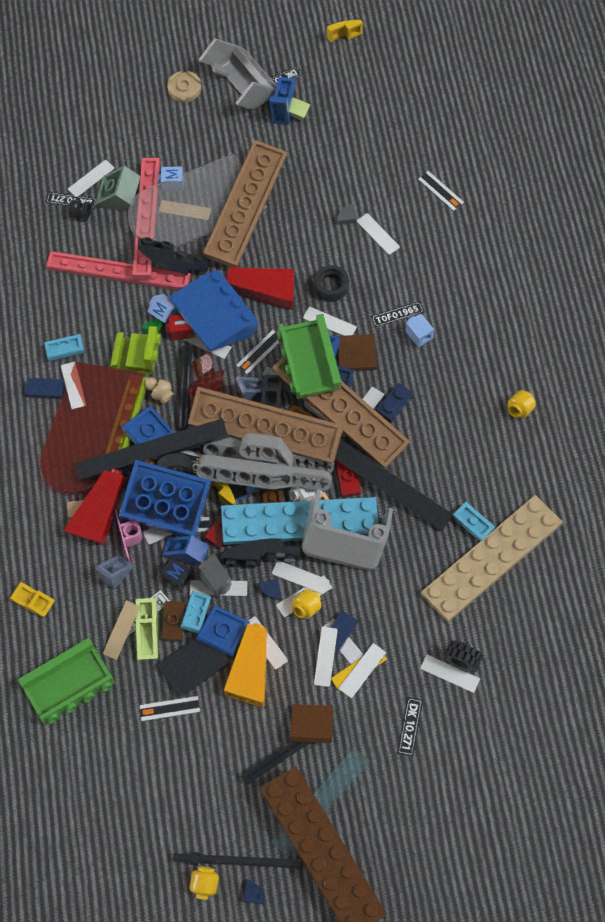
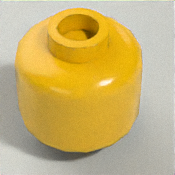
(521, 404)
(306, 604)
(204, 882)

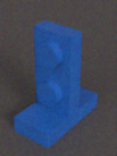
(281, 101)

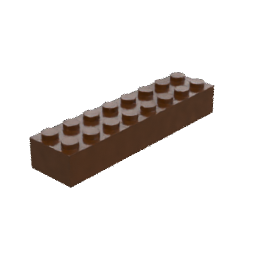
(321, 849)

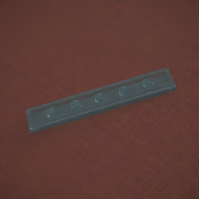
(330, 791)

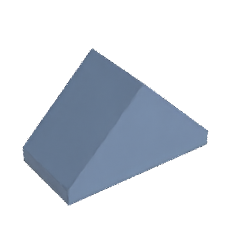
(249, 388)
(114, 570)

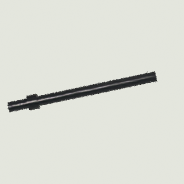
(196, 858)

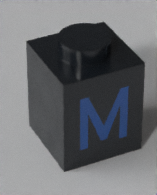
(175, 574)

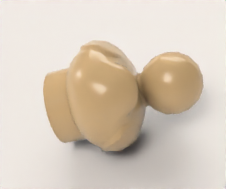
(160, 390)

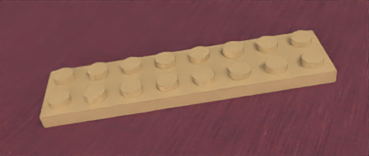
(491, 558)

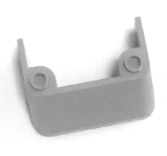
(241, 71)
(341, 545)

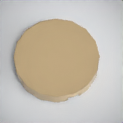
(184, 86)

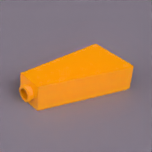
(248, 671)

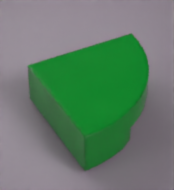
(156, 323)

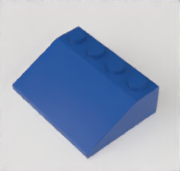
(215, 311)
(165, 499)

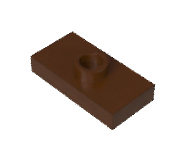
(173, 617)

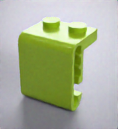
(137, 352)

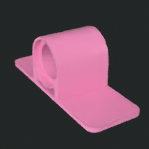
(125, 529)

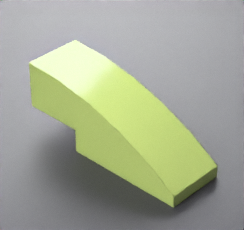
(147, 629)

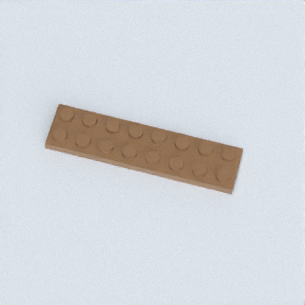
(245, 204)
(241, 416)
(360, 421)

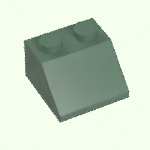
(118, 189)

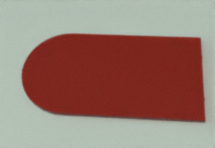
(90, 429)

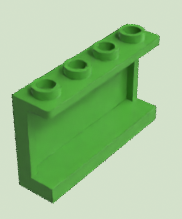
(309, 358)
(66, 681)

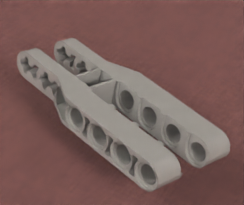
(261, 463)

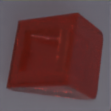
(203, 366)

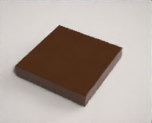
(357, 352)
(311, 723)

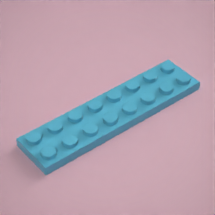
(289, 519)

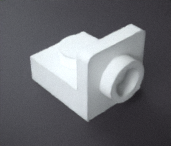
(301, 494)

